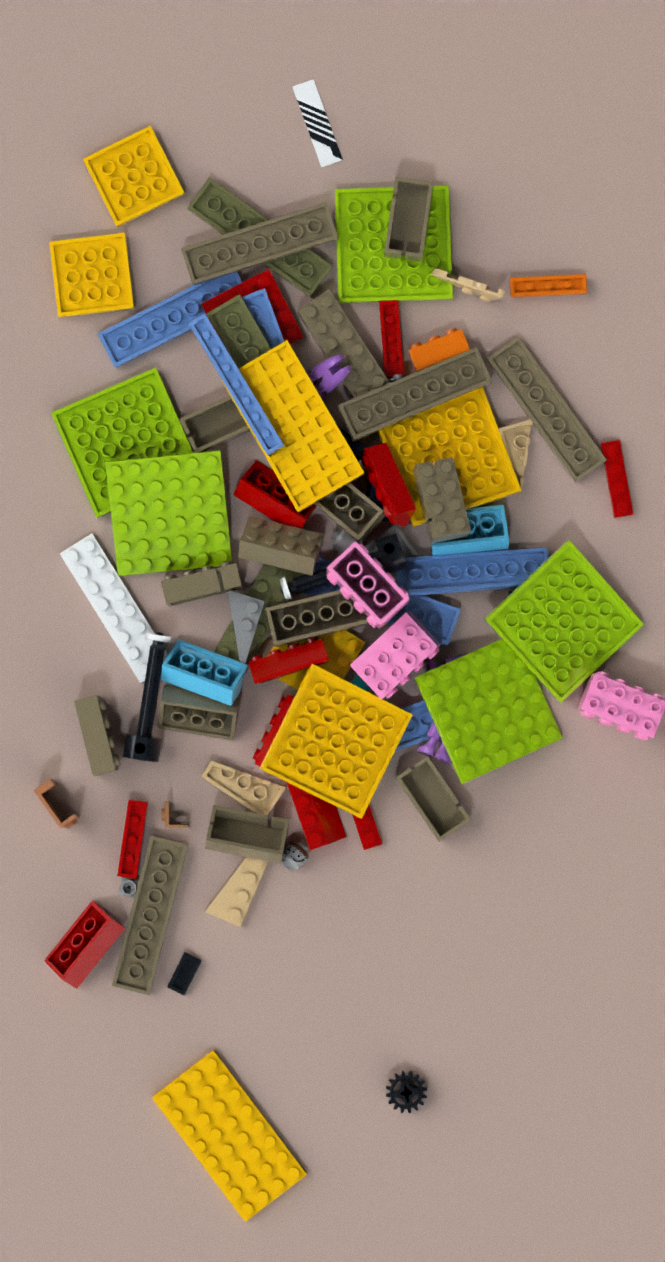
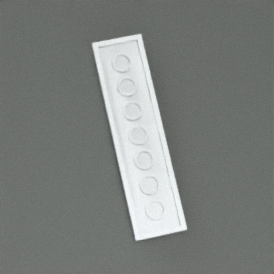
(111, 602)

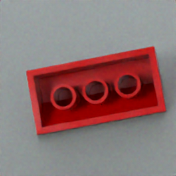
(388, 484)
(266, 494)
(288, 661)
(276, 722)
(317, 817)
(84, 944)

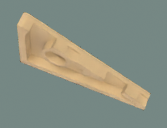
(469, 286)
(516, 443)

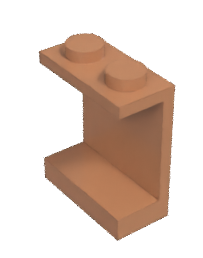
(40, 792)

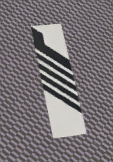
(317, 123)

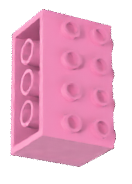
(367, 585)
(396, 655)
(622, 705)

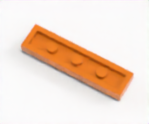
(548, 286)

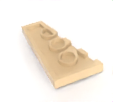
(246, 789)
(238, 892)

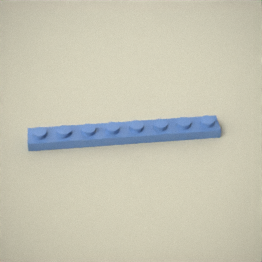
(236, 384)

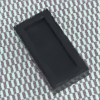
(184, 973)

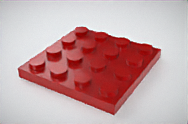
(284, 317)

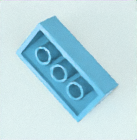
(487, 533)
(204, 672)

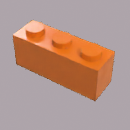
(438, 349)

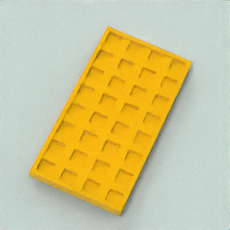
(314, 450)
(229, 1135)

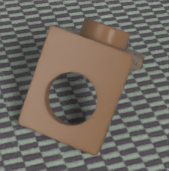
(165, 816)

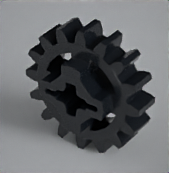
(397, 1092)

